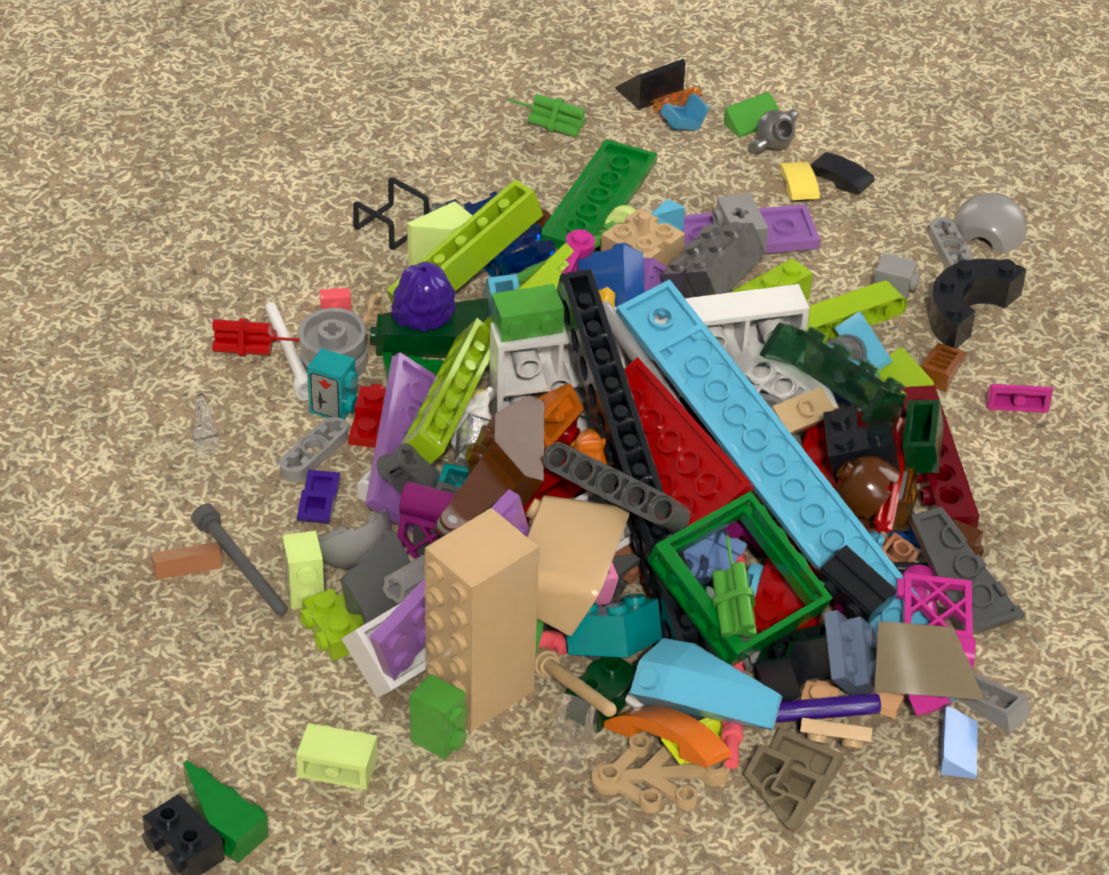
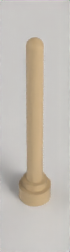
(548, 664)

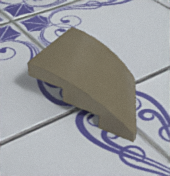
(923, 662)
(792, 775)

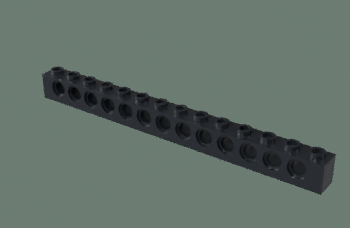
(622, 428)

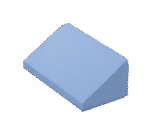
(958, 744)

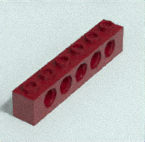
(950, 485)

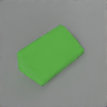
(744, 116)

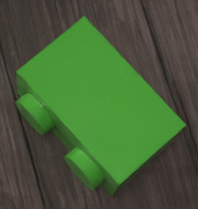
(527, 313)
(438, 717)

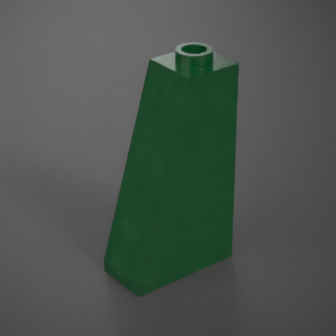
(430, 344)

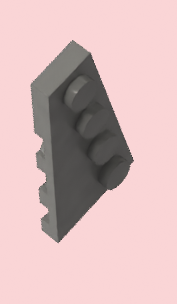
(952, 558)

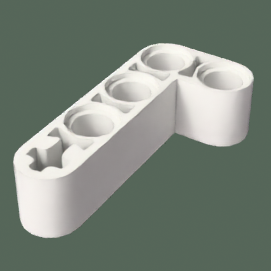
(777, 377)

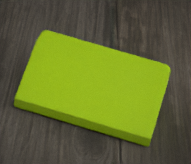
(905, 370)

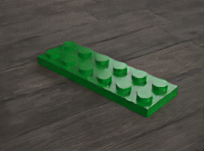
(603, 185)

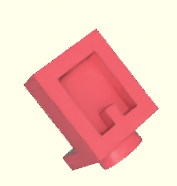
(335, 298)

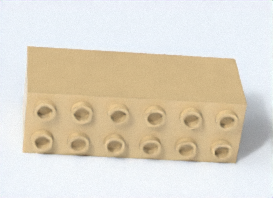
(482, 614)

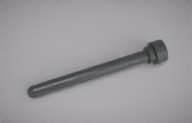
(207, 519)

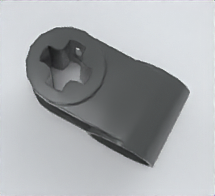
(406, 468)

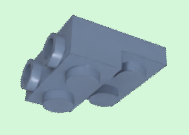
(851, 652)

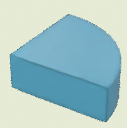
(754, 576)

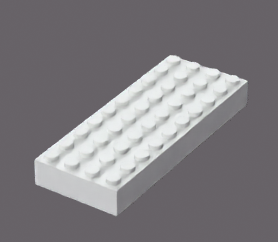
(548, 362)

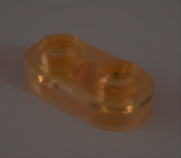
(676, 98)

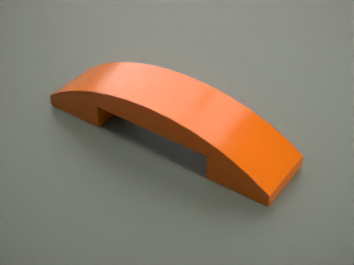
(695, 740)

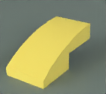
(799, 181)

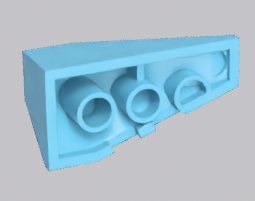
(702, 685)

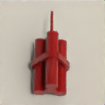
(244, 337)

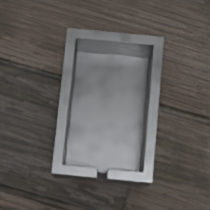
(715, 260)

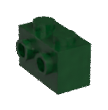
(612, 679)

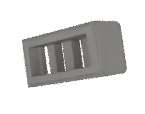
(1007, 716)

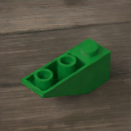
(232, 817)

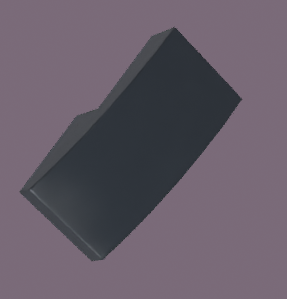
(847, 174)

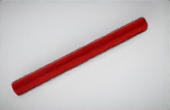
(885, 515)

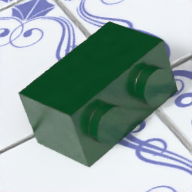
(923, 436)

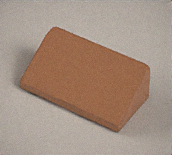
(186, 560)

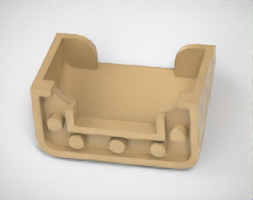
(574, 555)

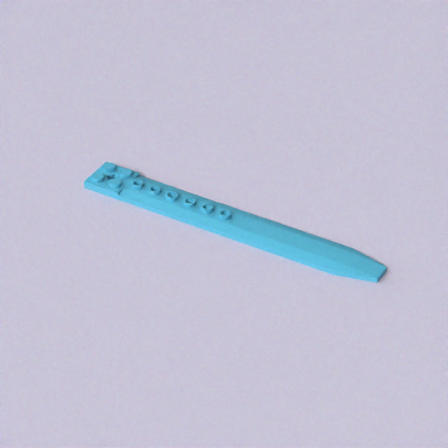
(754, 436)

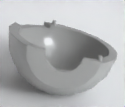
(992, 218)
(346, 546)

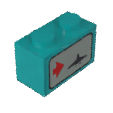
(332, 384)

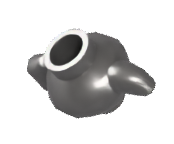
(774, 131)

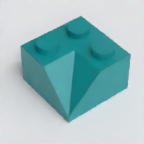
(618, 628)

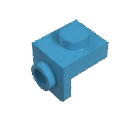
(686, 117)

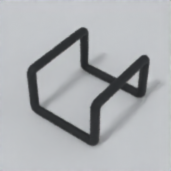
(378, 214)

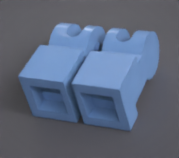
(713, 555)

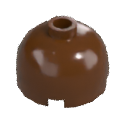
(865, 484)

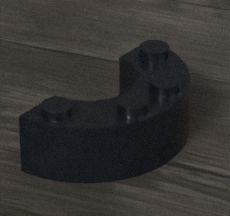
(967, 285)

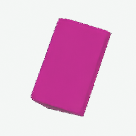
(1019, 398)

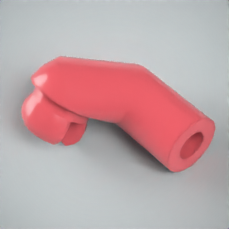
(555, 641)

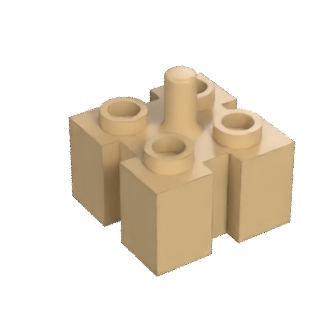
(645, 234)

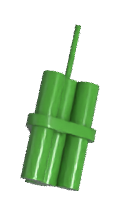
(555, 115)
(734, 599)

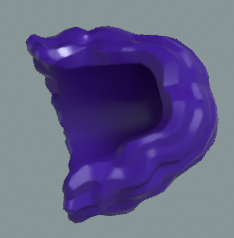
(423, 298)

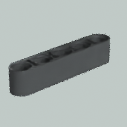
(627, 493)

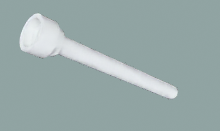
(300, 382)

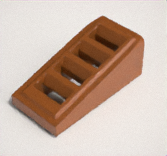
(943, 365)

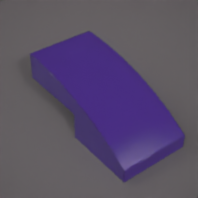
(319, 496)

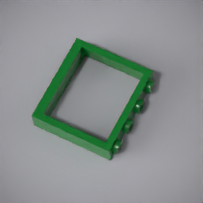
(699, 605)

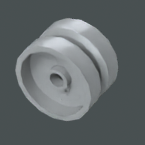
(335, 331)

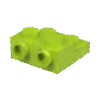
(329, 622)

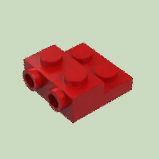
(367, 416)

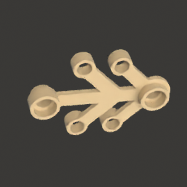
(654, 775)

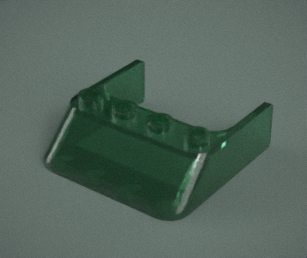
(835, 369)

